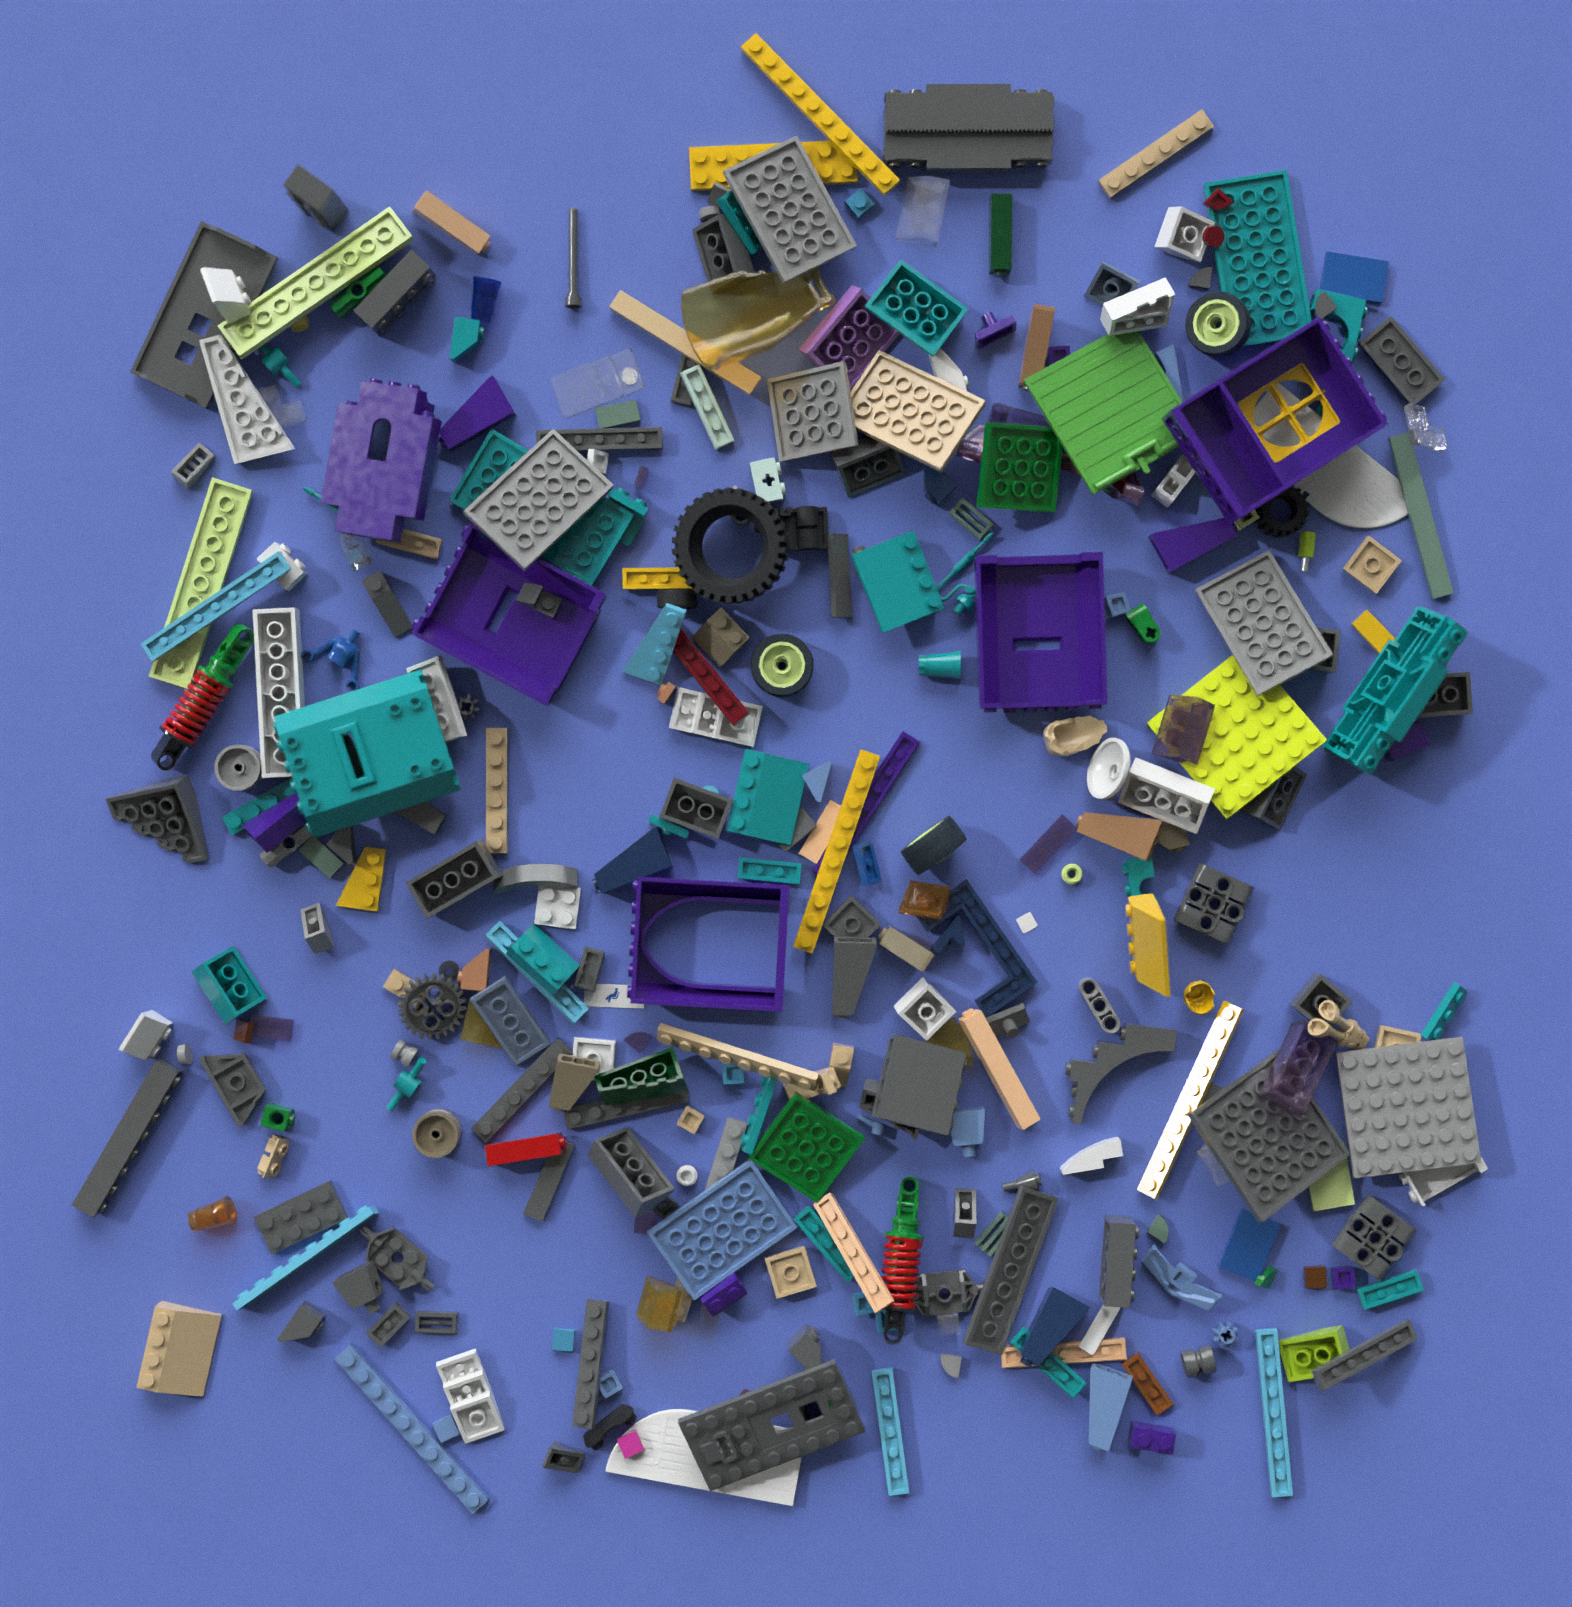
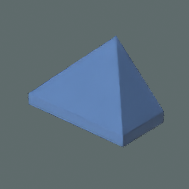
(817, 779)

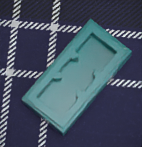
(668, 827)

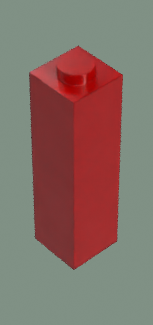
(525, 1149)

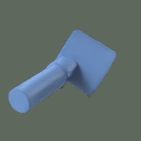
(878, 1127)

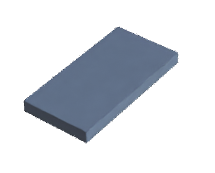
(510, 1021)

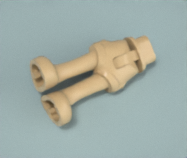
(1350, 1034)

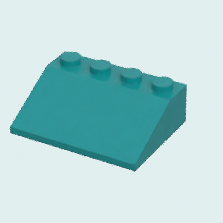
(916, 308)
(897, 581)
(767, 797)

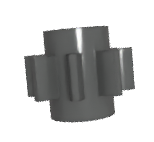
(473, 708)

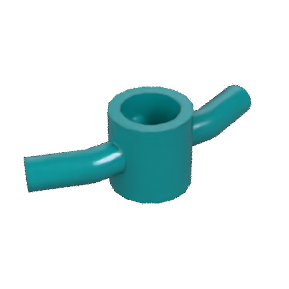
(277, 362)
(406, 1084)

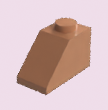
(476, 973)

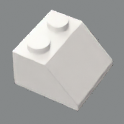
(1183, 234)
(227, 293)
(924, 1008)
(146, 1035)

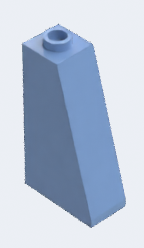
(1107, 1400)

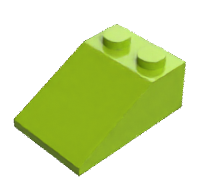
(1310, 1350)

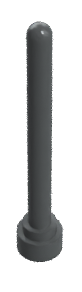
(573, 298)

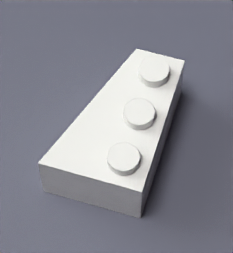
(1139, 309)

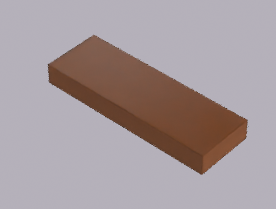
(1147, 1384)

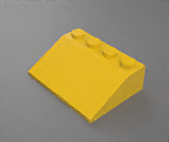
(1148, 943)

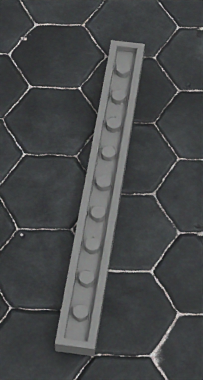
(722, 1166)

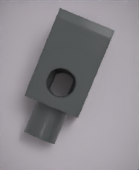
(361, 1286)

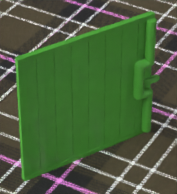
(1108, 407)

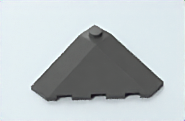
(167, 813)

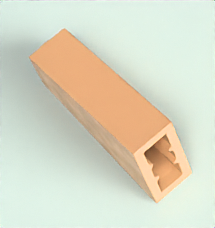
(451, 223)

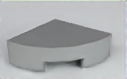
(951, 1364)

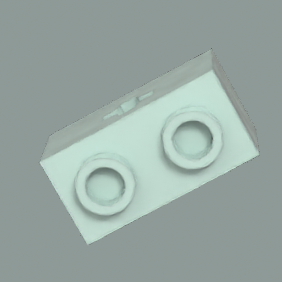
(763, 469)

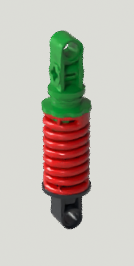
(210, 688)
(902, 1260)

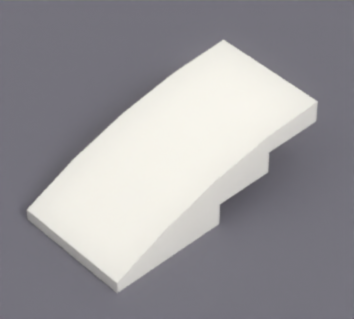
(699, 715)
(470, 1396)

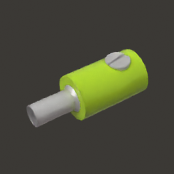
(1306, 548)

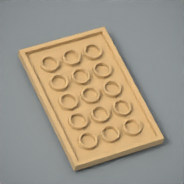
(913, 410)

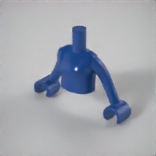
(341, 653)

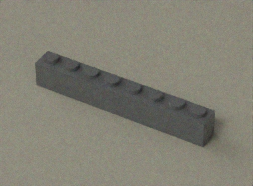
(127, 1137)

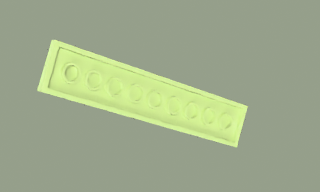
(317, 282)
(204, 574)

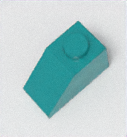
(465, 337)

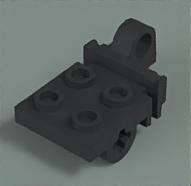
(805, 526)

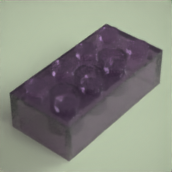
(1297, 1069)

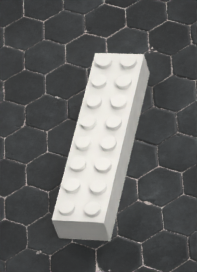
(278, 679)

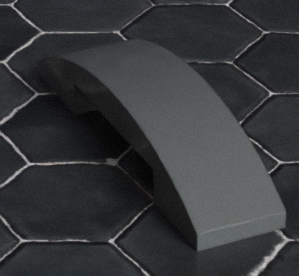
(536, 875)

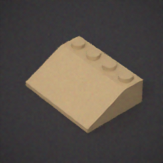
(179, 1350)

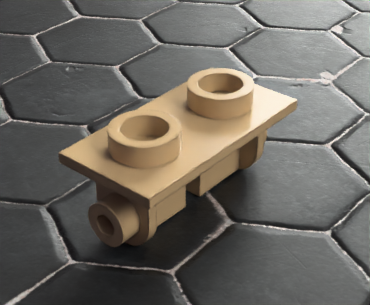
(271, 1165)

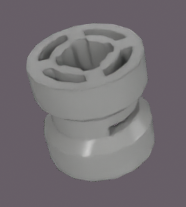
(404, 1053)

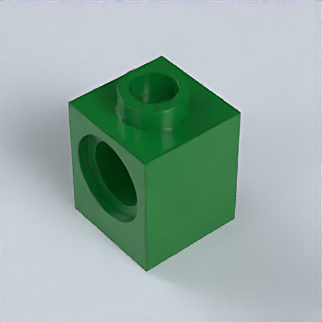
(268, 1118)

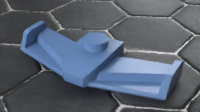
(1179, 1281)

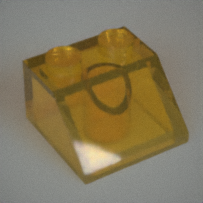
(659, 1304)

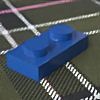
(866, 863)

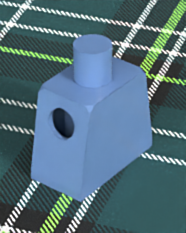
(968, 1129)

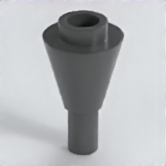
(1029, 1180)

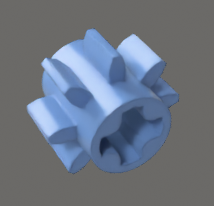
(1223, 1328)

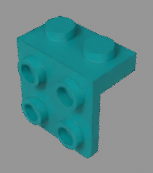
(635, 507)

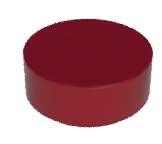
(1213, 236)

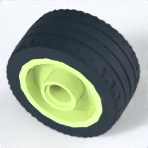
(1205, 315)
(784, 649)
(933, 845)

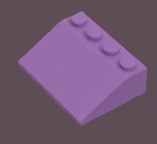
(849, 336)

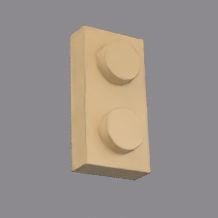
(397, 981)

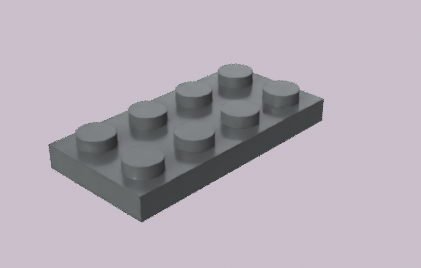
(1401, 361)
(301, 1217)

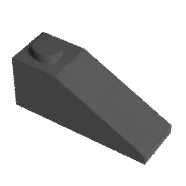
(387, 603)

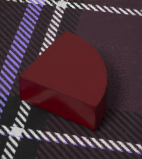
(1217, 201)

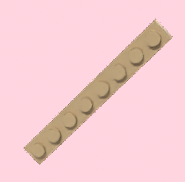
(738, 1057)

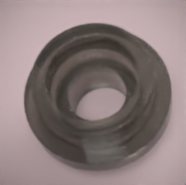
(453, 965)

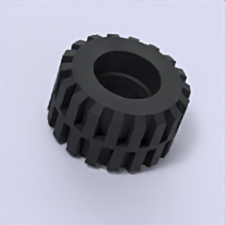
(1298, 514)

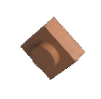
(665, 692)

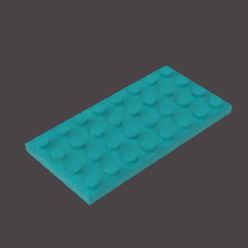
(1261, 254)
(584, 546)

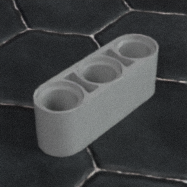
(1103, 1014)

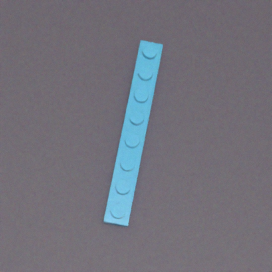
(216, 606)
(298, 1261)
(1273, 1412)

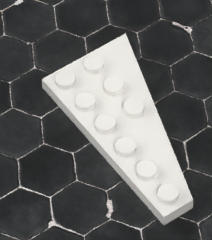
(244, 414)

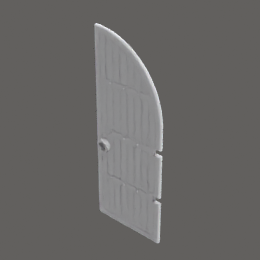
(1348, 488)
(671, 1461)

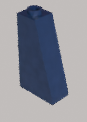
(639, 860)
(1052, 1322)

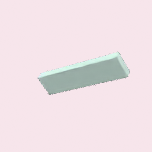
(707, 407)

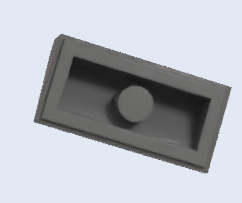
(803, 827)

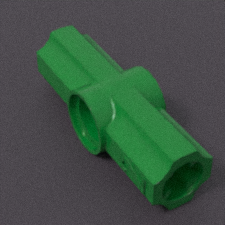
(347, 301)

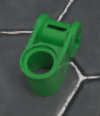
(1140, 620)

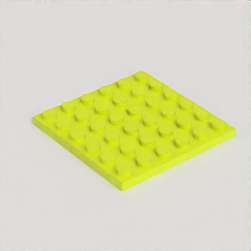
(1248, 737)

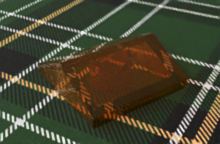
(925, 900)

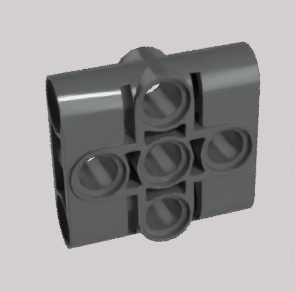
(1192, 917)
(1371, 1261)

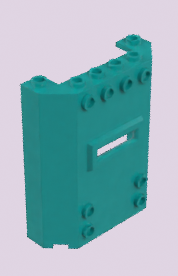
(396, 744)

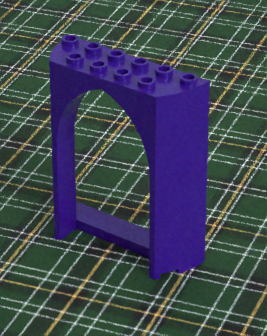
(657, 986)

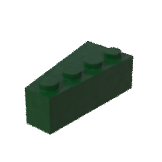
(643, 1079)

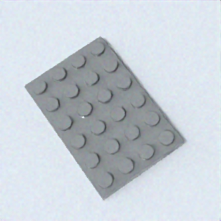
(789, 209)
(538, 499)
(1263, 623)

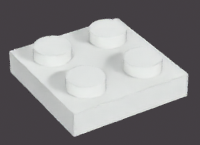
(557, 906)

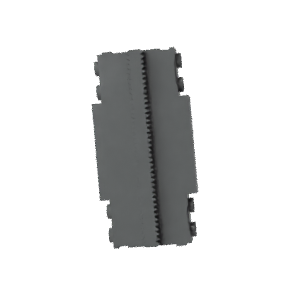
(968, 128)

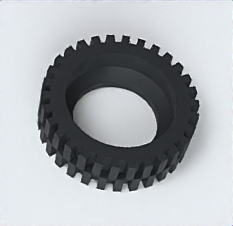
(690, 539)

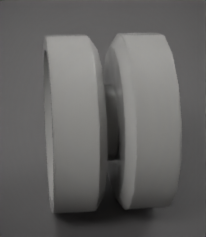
(227, 767)

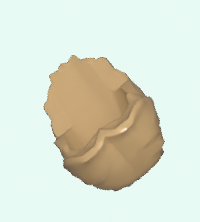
(1073, 735)

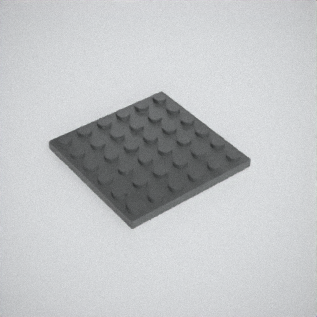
(1264, 1147)

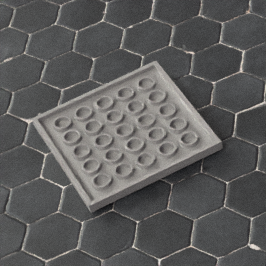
(1408, 1107)

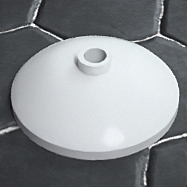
(1108, 768)

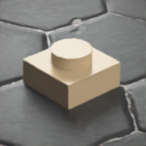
(690, 1119)

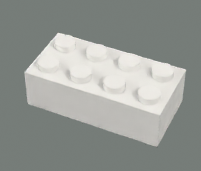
(1166, 795)

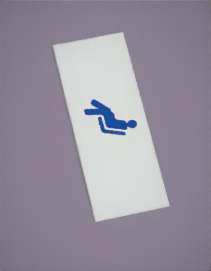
(609, 996)

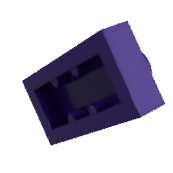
(994, 330)

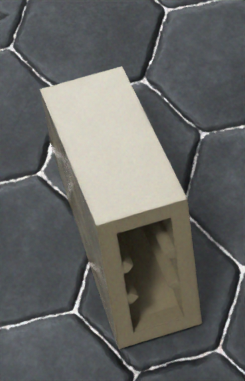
(905, 948)
(570, 1080)

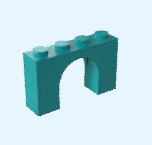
(1348, 315)

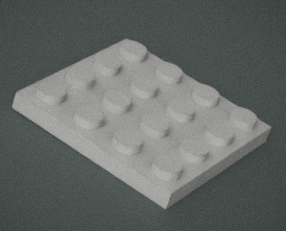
(812, 412)

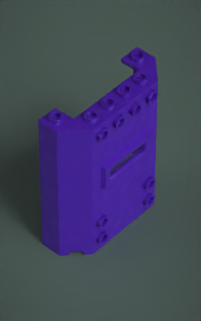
(1040, 602)
(528, 648)

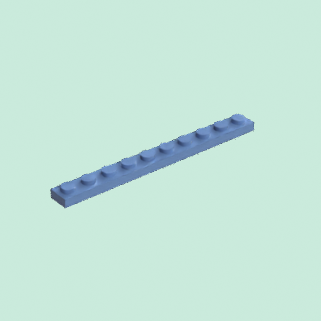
(411, 1428)

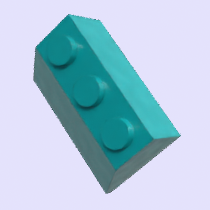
(542, 959)
(229, 984)

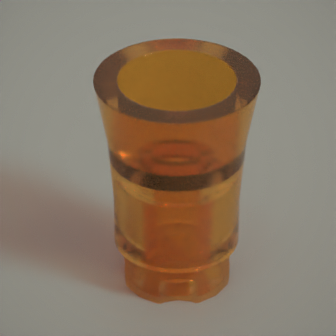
(213, 1215)

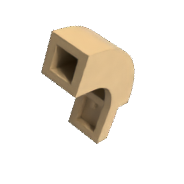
(827, 1083)

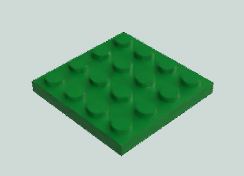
(1019, 467)
(806, 1147)

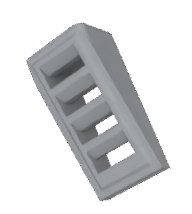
(198, 470)

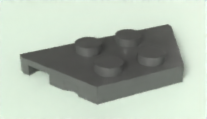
(235, 1082)

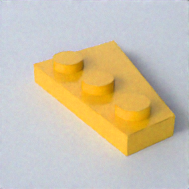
(365, 882)

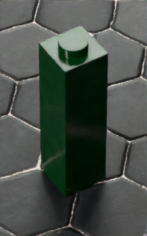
(1000, 234)

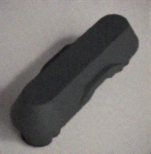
(621, 1414)

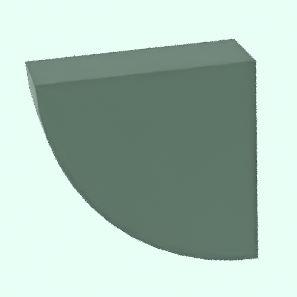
(1159, 1229)

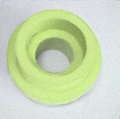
(1078, 873)

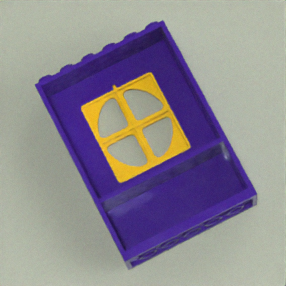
(1230, 449)

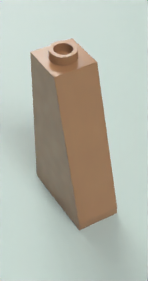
(1036, 342)
(1125, 833)

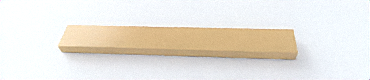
(676, 338)

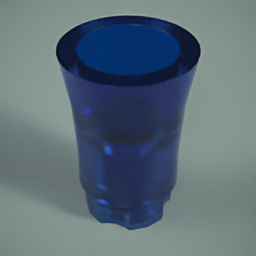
(484, 298)

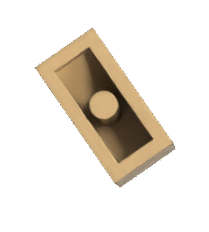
(841, 1061)

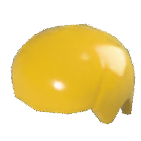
(1199, 997)

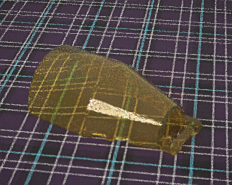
(748, 314)

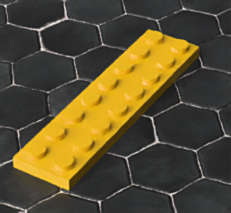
(710, 162)

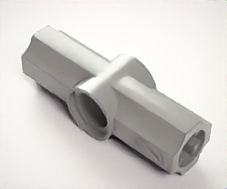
(282, 850)

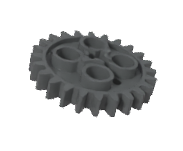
(446, 994)

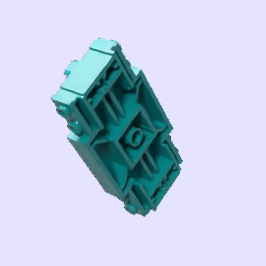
(1395, 689)

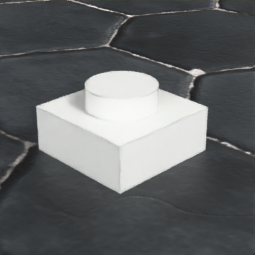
(598, 459)

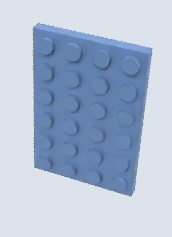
(721, 1229)

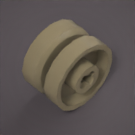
(426, 1139)

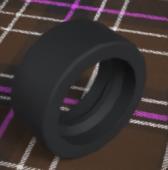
(678, 597)

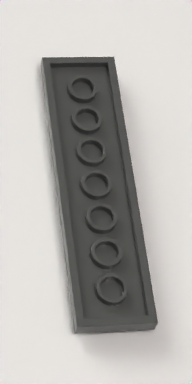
(1010, 1270)

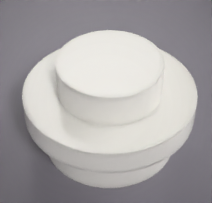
(686, 1175)

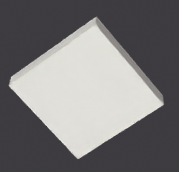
(596, 1049)

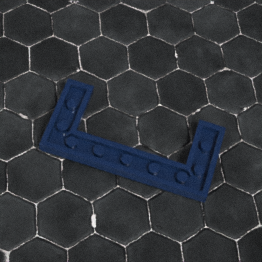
(1019, 976)

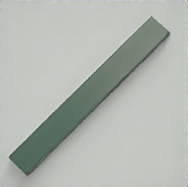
(1420, 515)

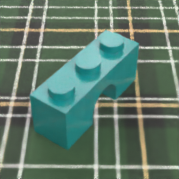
(1136, 871)

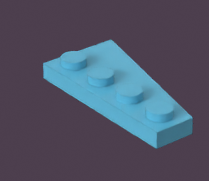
(656, 649)

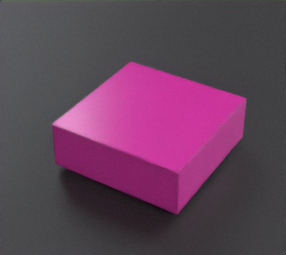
(630, 1444)

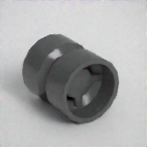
(1198, 1361)

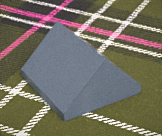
(1110, 284)

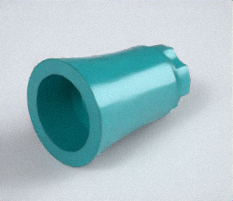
(941, 665)

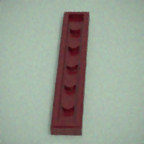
(709, 680)

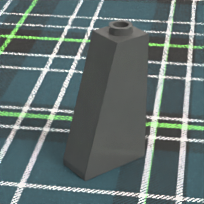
(850, 970)

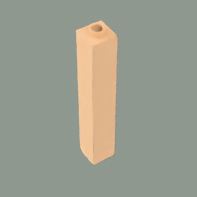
(998, 1068)

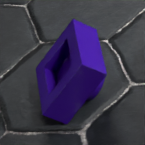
(1057, 353)
(1343, 1277)

